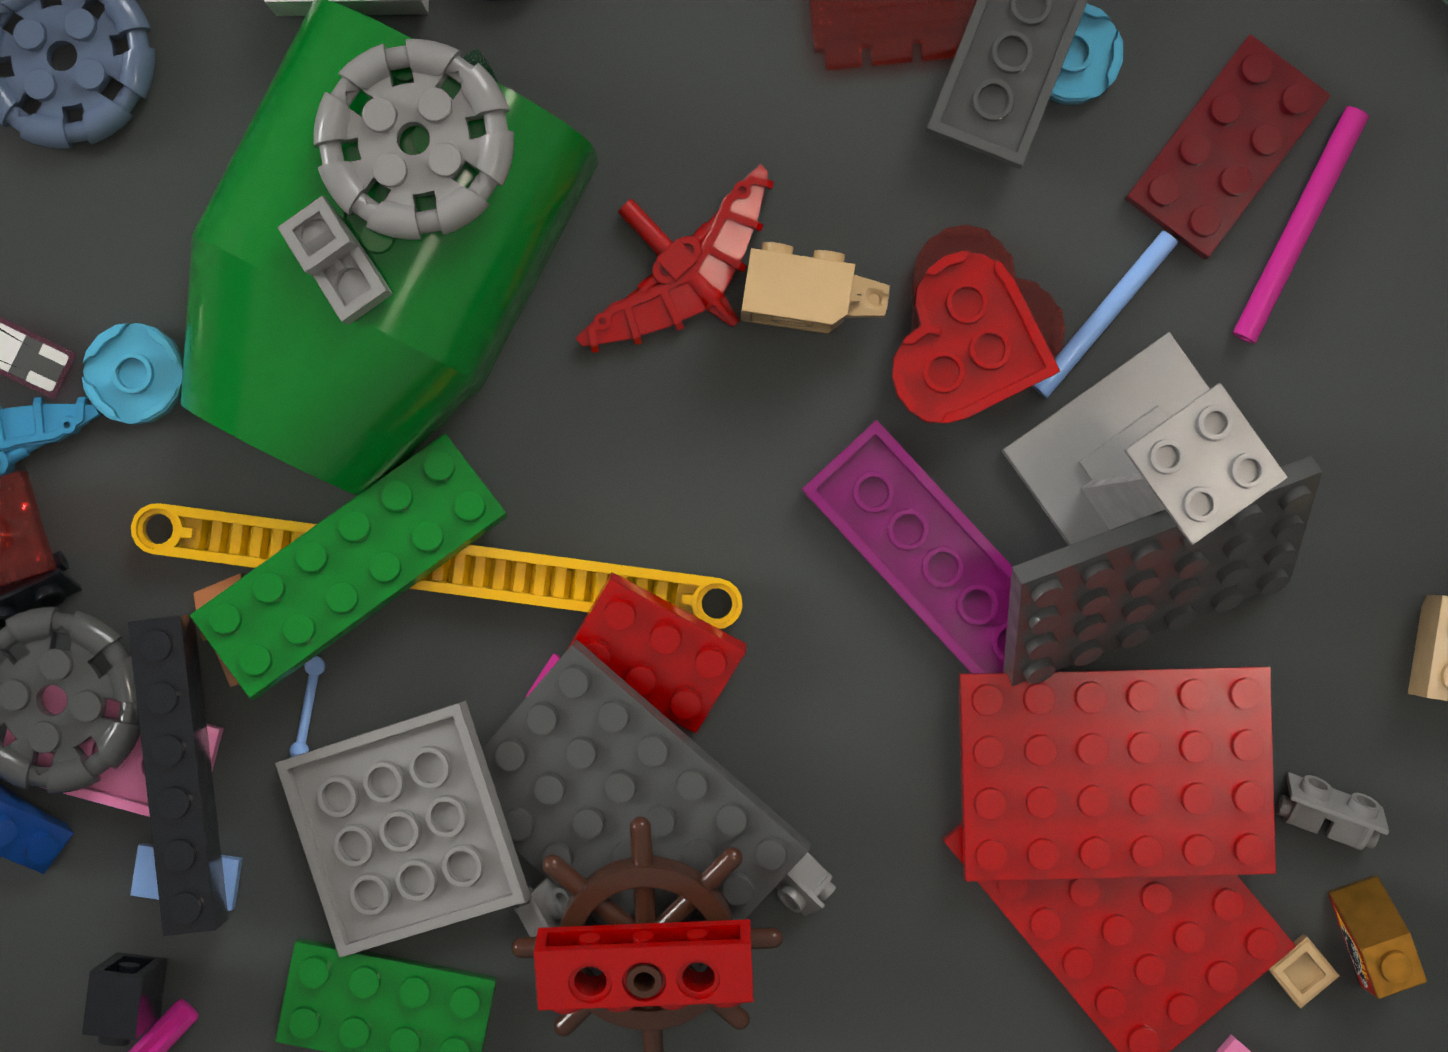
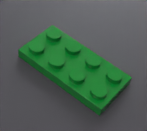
(381, 1003)

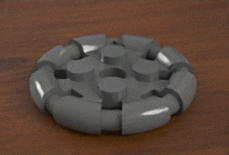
(86, 694)

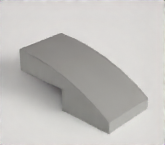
(335, 260)

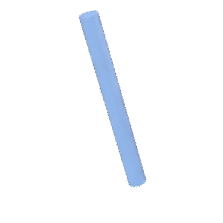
(1108, 310)

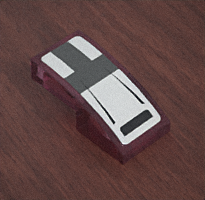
(32, 358)

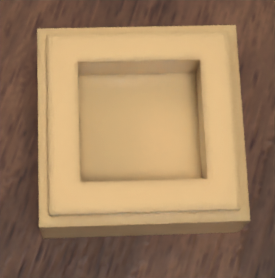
(1303, 972)

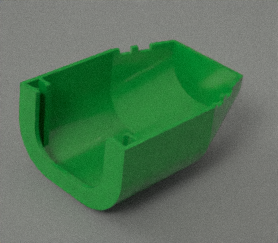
(265, 341)

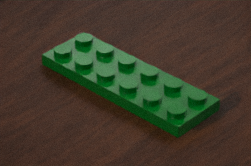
(348, 567)

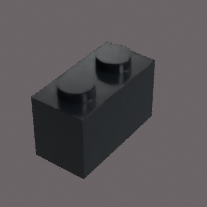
(124, 997)

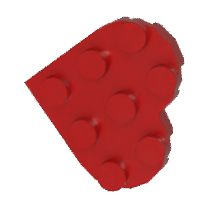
(971, 342)

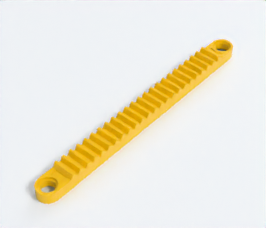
(472, 572)

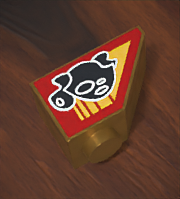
(1376, 938)

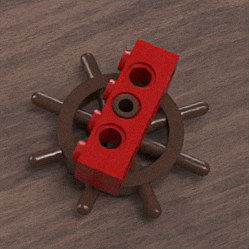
(646, 956)

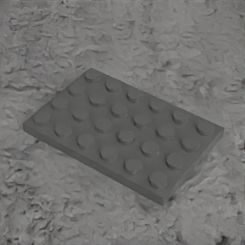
(1151, 579)
(595, 756)

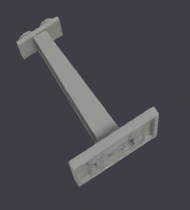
(1142, 446)

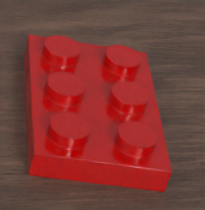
(660, 650)

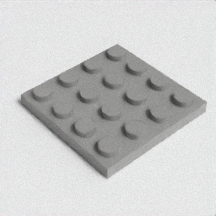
(403, 829)

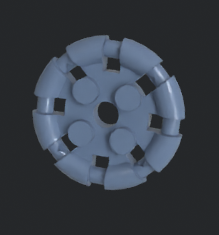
(81, 86)

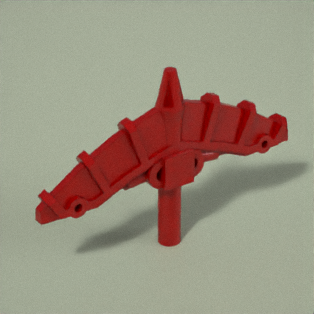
(688, 272)

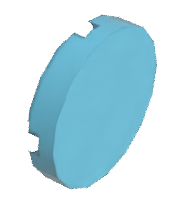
(1090, 61)
(133, 373)

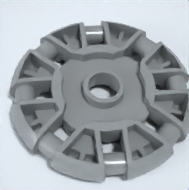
(389, 115)

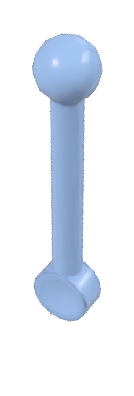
(314, 668)

